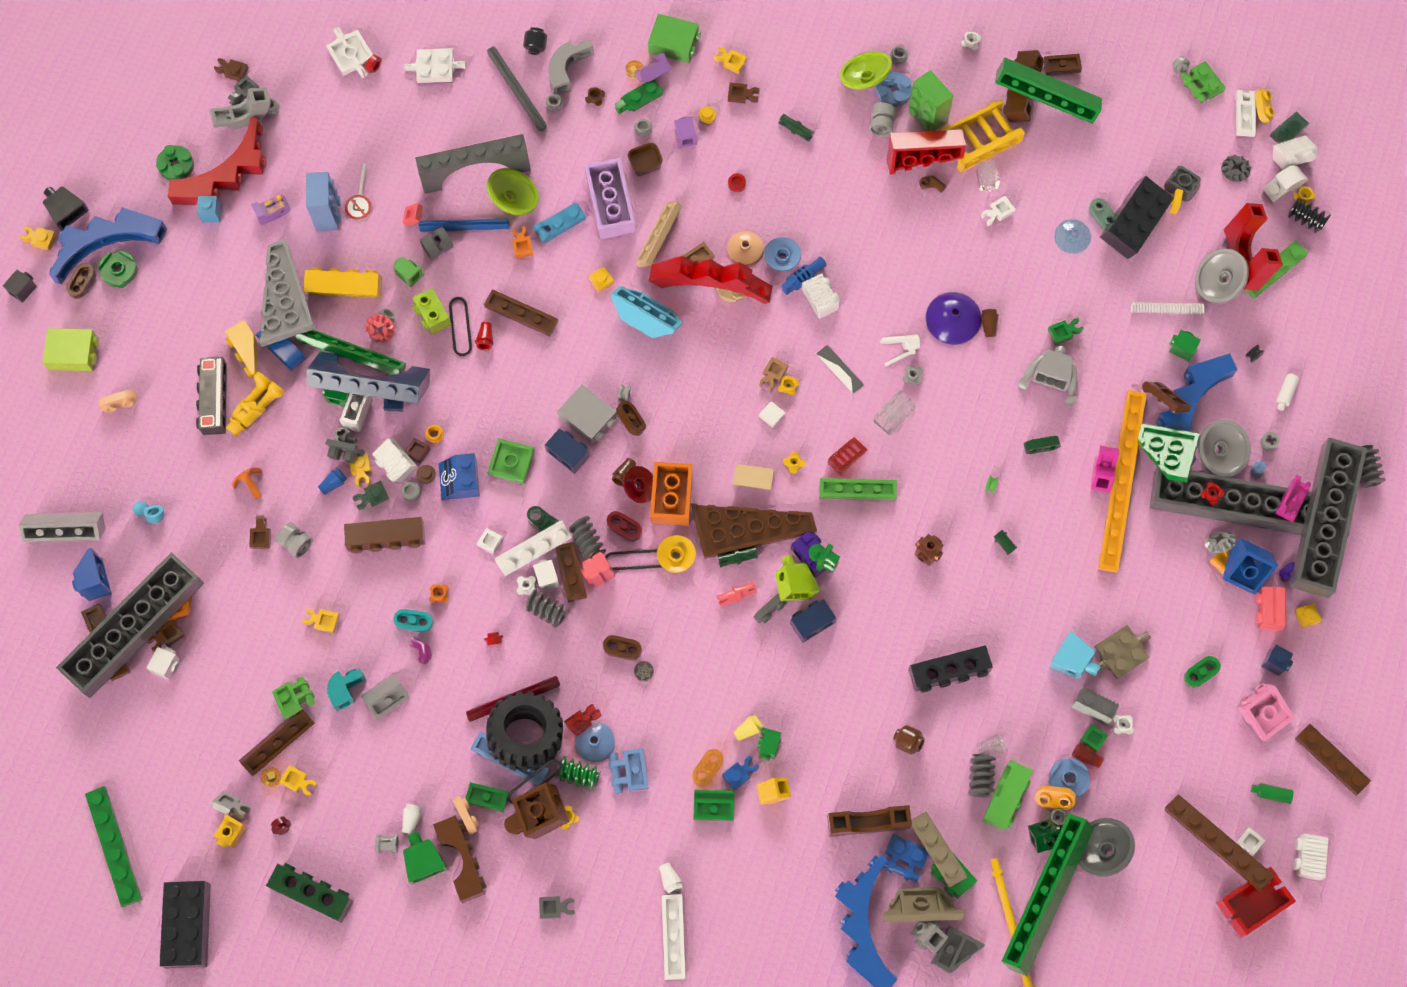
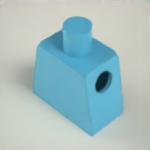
(1075, 658)

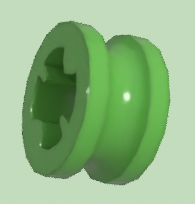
(991, 484)

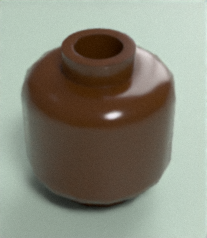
(909, 739)

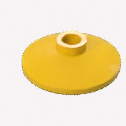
(673, 545)

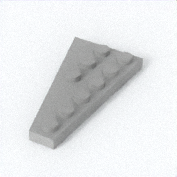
(284, 302)

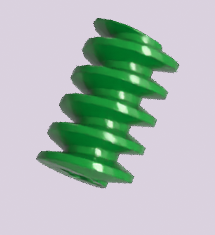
(579, 774)

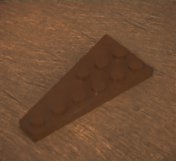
(740, 528)

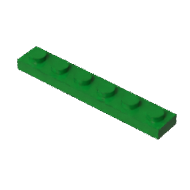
(351, 351)
(113, 846)

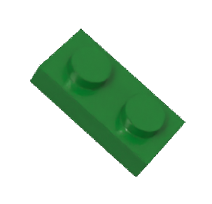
(487, 797)

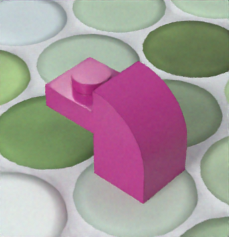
(1104, 469)

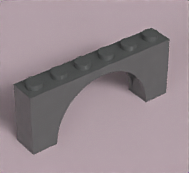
(438, 166)

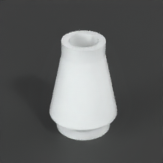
(411, 817)
(670, 879)

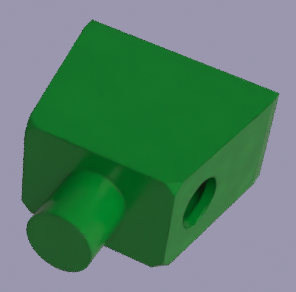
(422, 859)

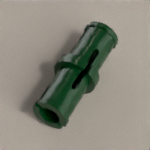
(796, 127)
(737, 557)

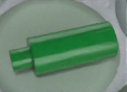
(1273, 793)

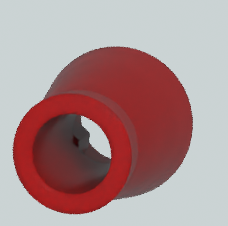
(484, 337)

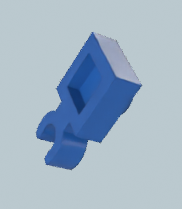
(738, 775)

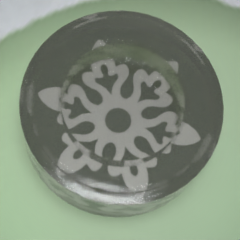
(643, 671)

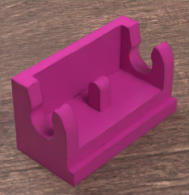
(1293, 499)

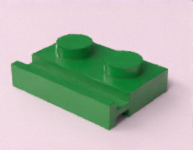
(714, 805)

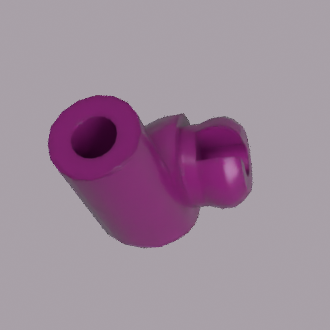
(423, 648)

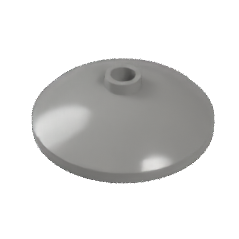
(1214, 271)
(1232, 444)

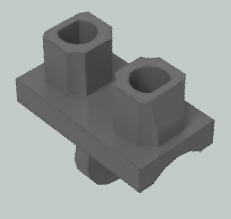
(346, 444)

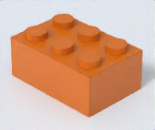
(671, 493)

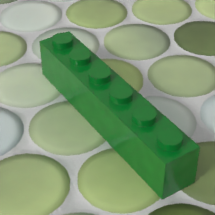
(1048, 90)

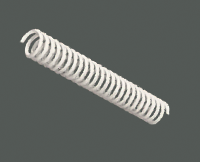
(1169, 310)

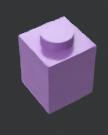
(685, 132)

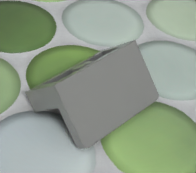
(385, 696)

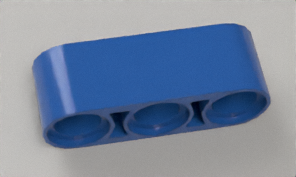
(286, 352)

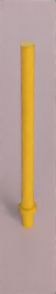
(997, 873)

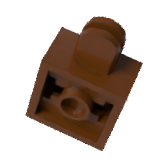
(537, 812)

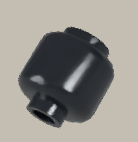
(535, 40)

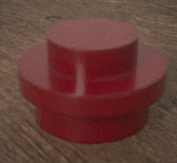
(280, 825)

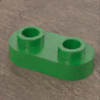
(1201, 672)

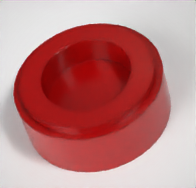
(373, 63)
(736, 182)

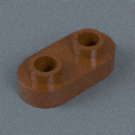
(80, 281)
(630, 418)
(623, 645)

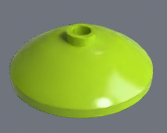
(866, 70)
(512, 191)

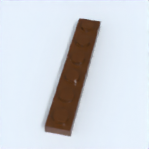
(1219, 843)

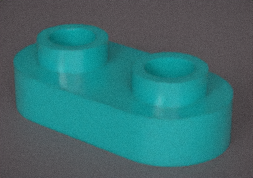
(414, 619)

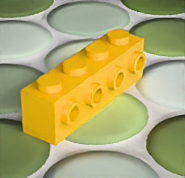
(342, 283)

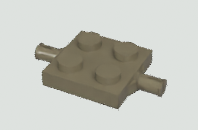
(1122, 651)

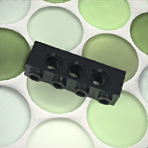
(978, 656)

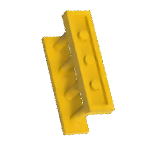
(996, 145)

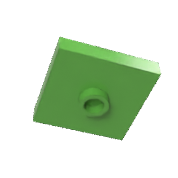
(511, 461)

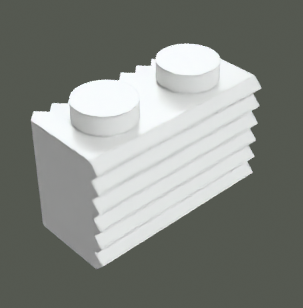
(1294, 152)
(820, 295)
(355, 411)
(394, 460)
(1311, 856)

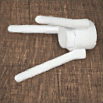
(908, 342)

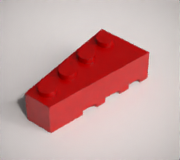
(924, 148)

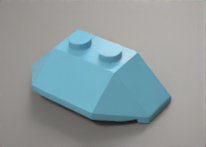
(644, 312)

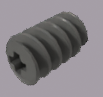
(1370, 472)
(585, 539)
(546, 609)
(980, 775)

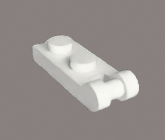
(1245, 113)

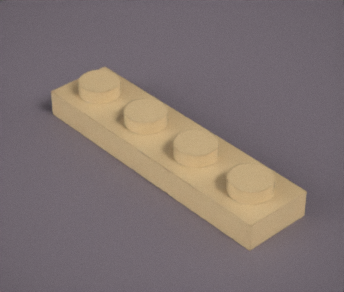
(658, 234)

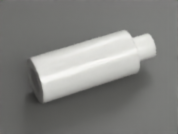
(1287, 391)

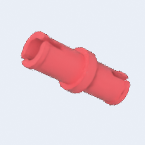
(736, 594)

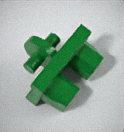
(824, 558)

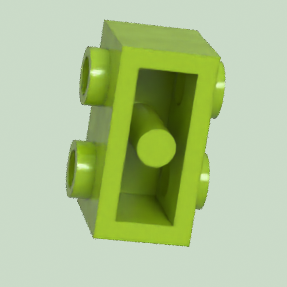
(431, 311)

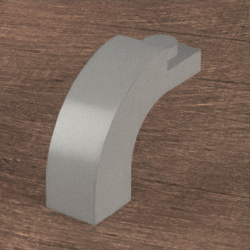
(562, 60)
(238, 116)

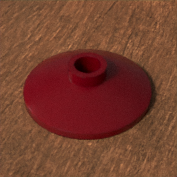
(643, 479)

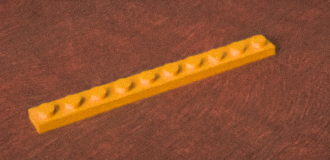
(1122, 483)

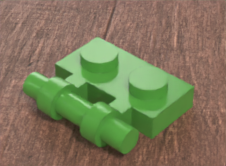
(1206, 79)
(288, 701)

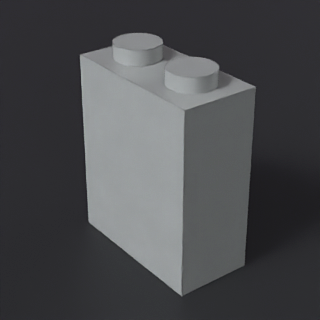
(587, 415)

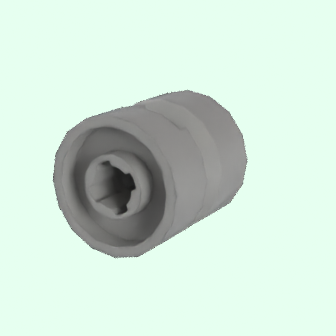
(882, 119)
(291, 538)

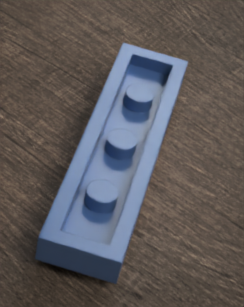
(481, 748)

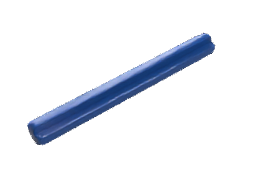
(465, 224)

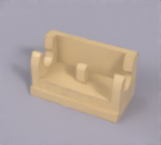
(753, 476)

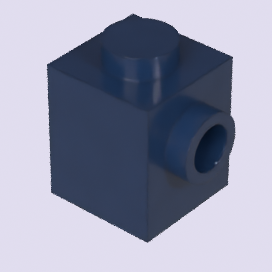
(1277, 660)

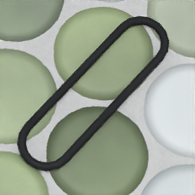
(452, 326)
(631, 552)
(533, 774)

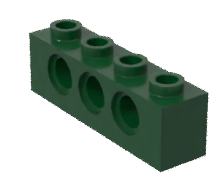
(279, 882)

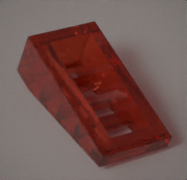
(836, 465)

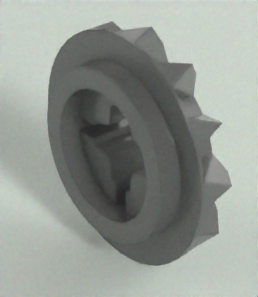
(1236, 175)

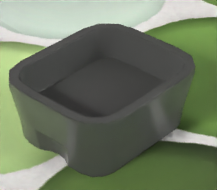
(1184, 180)

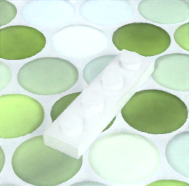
(533, 548)
(673, 937)

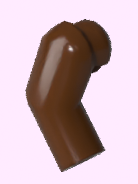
(932, 182)

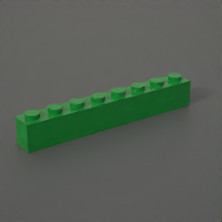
(1047, 895)

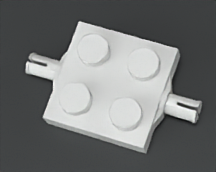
(349, 52)
(435, 65)

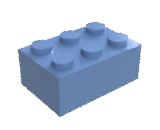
(322, 201)

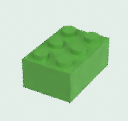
(930, 101)

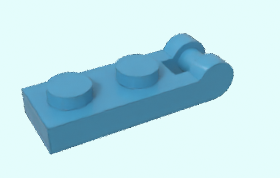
(560, 222)

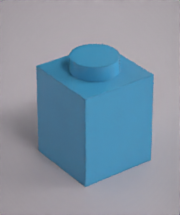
(209, 209)

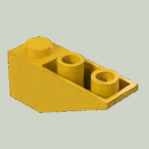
(246, 346)

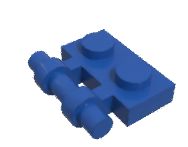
(907, 852)

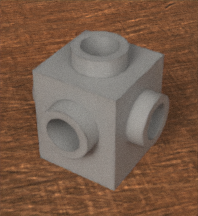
(929, 935)

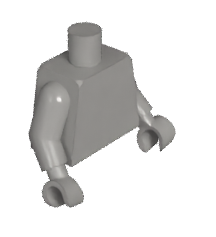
(1053, 370)

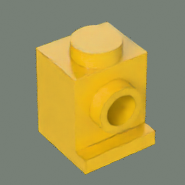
(236, 831)

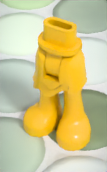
(248, 410)

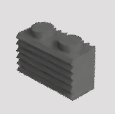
(1095, 706)

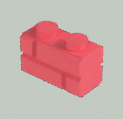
(597, 570)
(1271, 608)

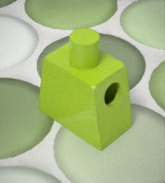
(795, 581)

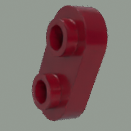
(626, 524)

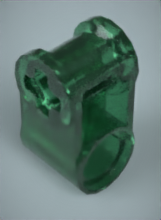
(545, 520)

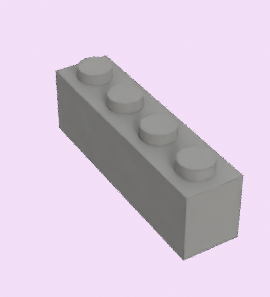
(62, 527)

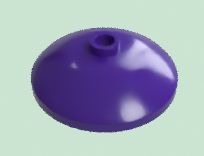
(949, 327)

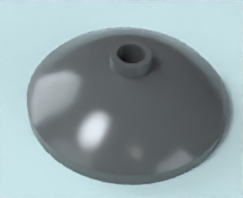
(1107, 836)

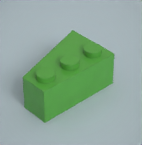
(1007, 796)

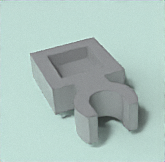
(230, 804)

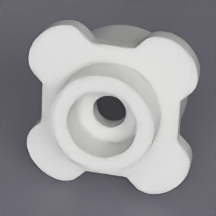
(971, 36)
(521, 585)
(1127, 720)

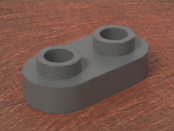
(766, 611)

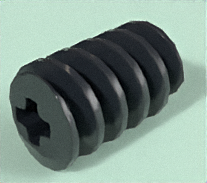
(1308, 215)

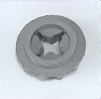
(1225, 541)

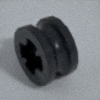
(1254, 353)

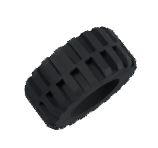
(524, 707)

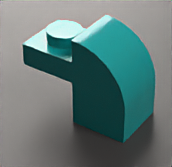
(339, 687)

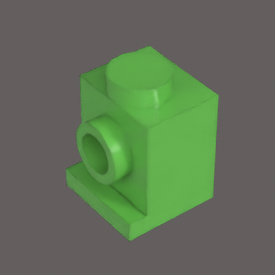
(408, 271)

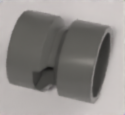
(430, 246)

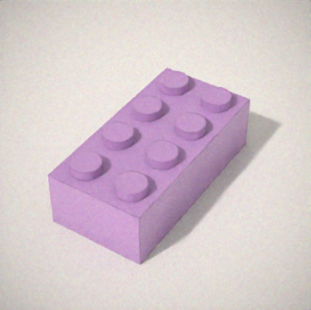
(610, 198)

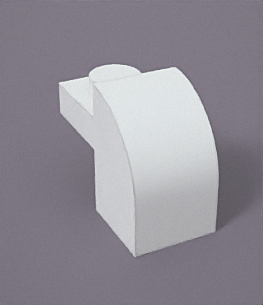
(1285, 181)

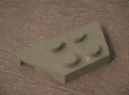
(922, 905)

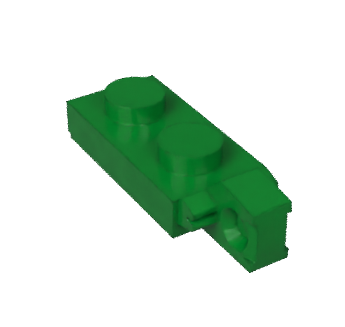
(639, 97)

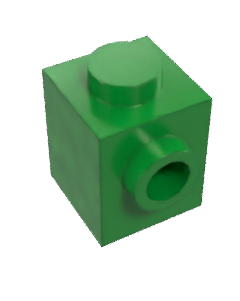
(1184, 345)

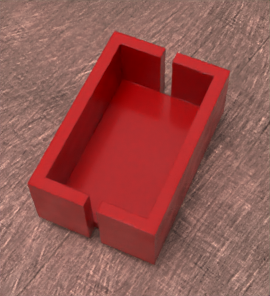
(1254, 908)

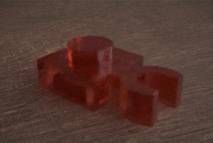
(581, 721)

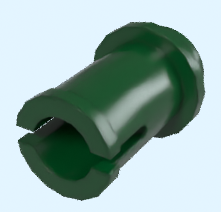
(1005, 542)

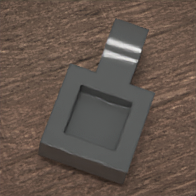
(241, 90)

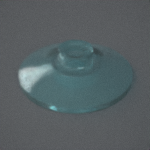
(1069, 242)

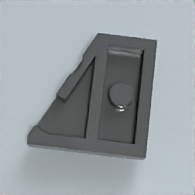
(955, 950)

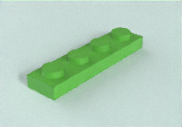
(1290, 257)
(858, 489)

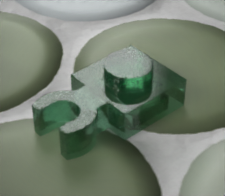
(373, 494)

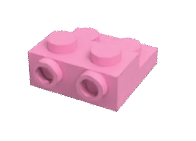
(1265, 711)

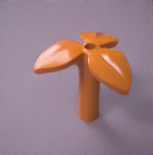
(246, 477)

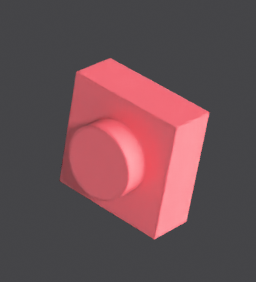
(412, 214)

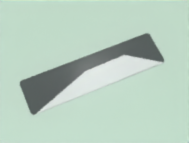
(840, 369)

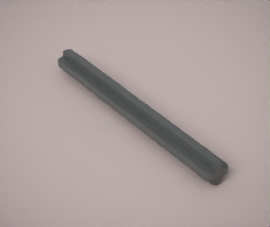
(517, 89)

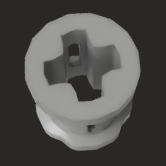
(387, 843)

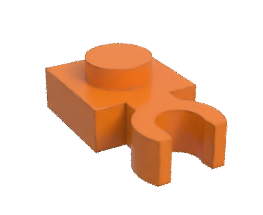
(522, 244)

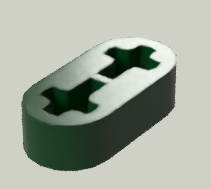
(1042, 445)

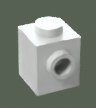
(164, 662)

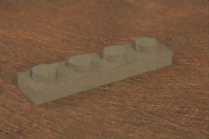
(938, 849)

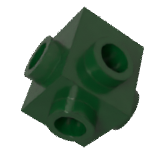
(1043, 835)

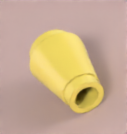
(748, 728)

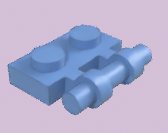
(635, 771)

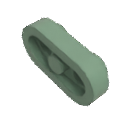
(1101, 214)

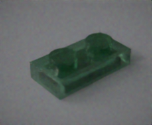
(1290, 128)

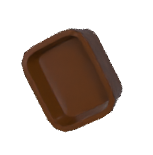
(645, 159)

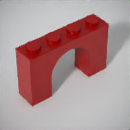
(1239, 237)

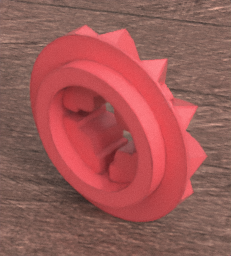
(376, 321)

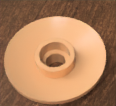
(745, 255)

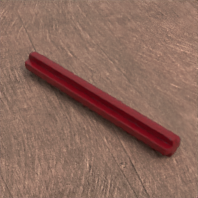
(537, 688)

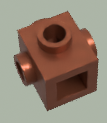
(928, 555)

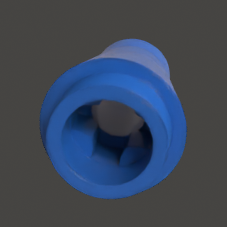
(332, 481)

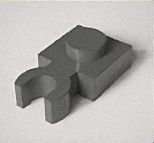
(552, 907)

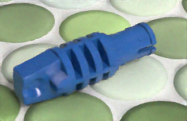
(795, 280)

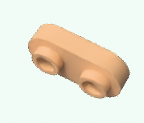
(121, 399)
(462, 807)

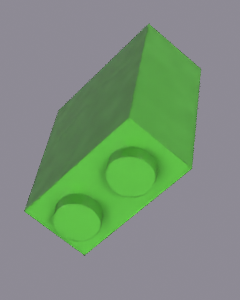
(674, 38)

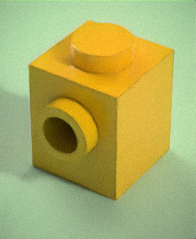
(769, 790)

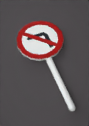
(359, 206)

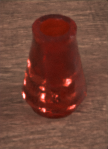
(1087, 755)

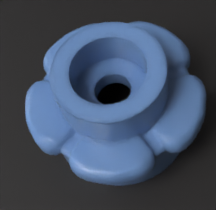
(1258, 468)

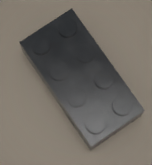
(1136, 217)
(185, 924)

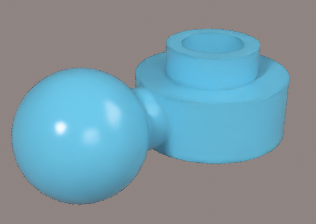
(153, 514)

